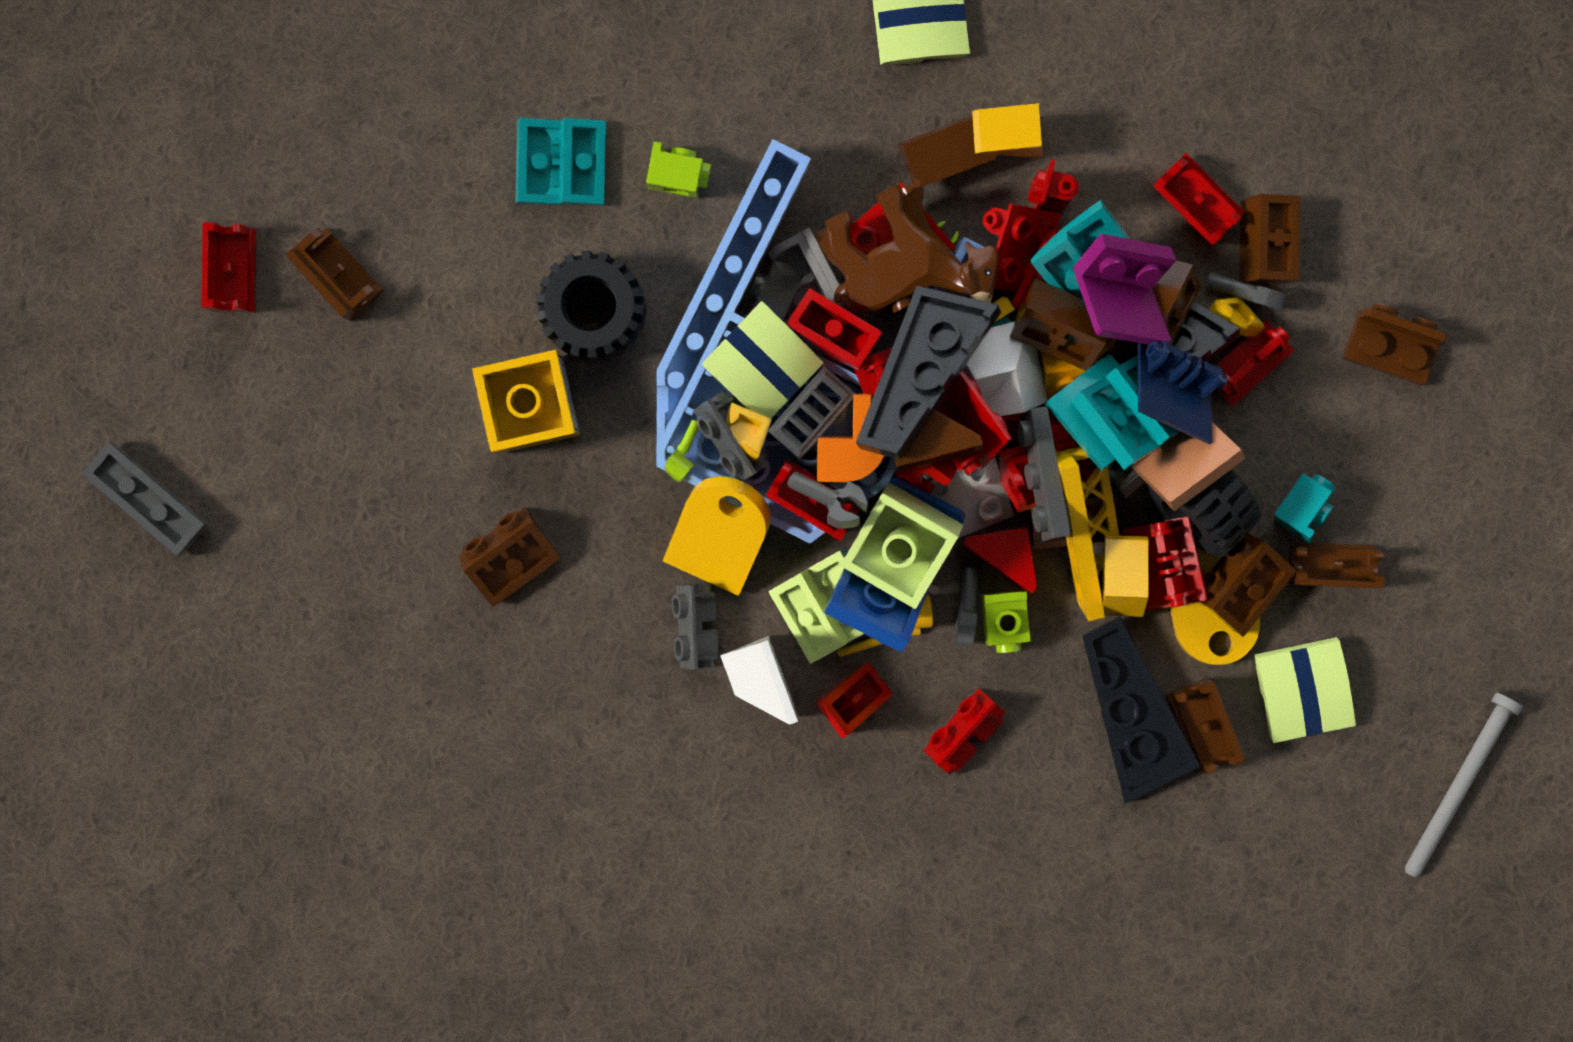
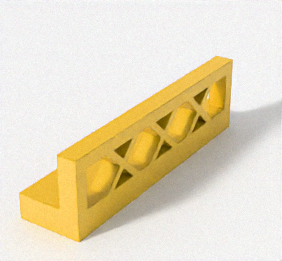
(1083, 561)

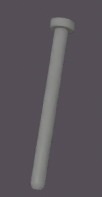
(1462, 783)

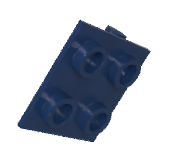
(1177, 388)

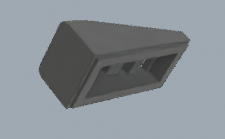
(786, 438)

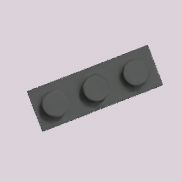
(1043, 474)
(144, 499)

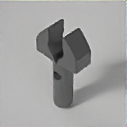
(1246, 291)
(832, 499)
(966, 618)

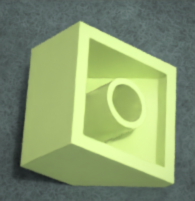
(902, 545)

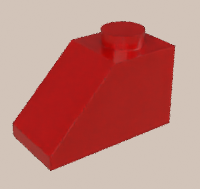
(833, 330)

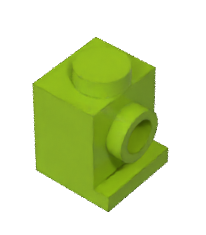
(677, 171)
(994, 608)

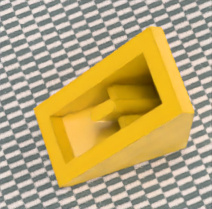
(1008, 131)
(1125, 575)

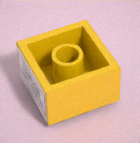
(526, 402)

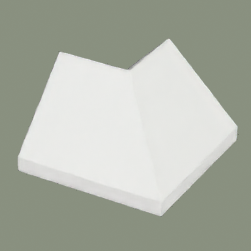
(1007, 372)
(759, 679)

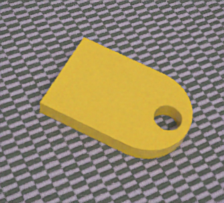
(719, 538)
(1196, 624)

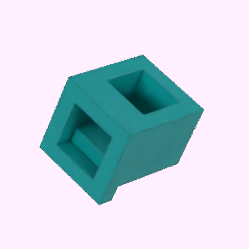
(1306, 506)

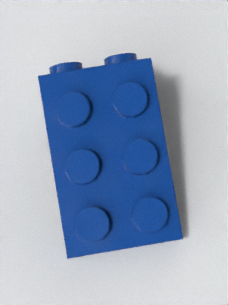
(874, 610)

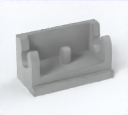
(807, 259)

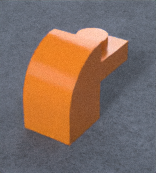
(840, 457)

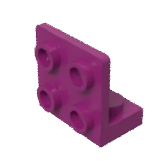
(1118, 284)

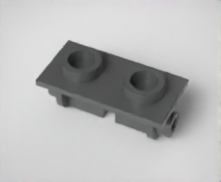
(712, 423)
(691, 607)

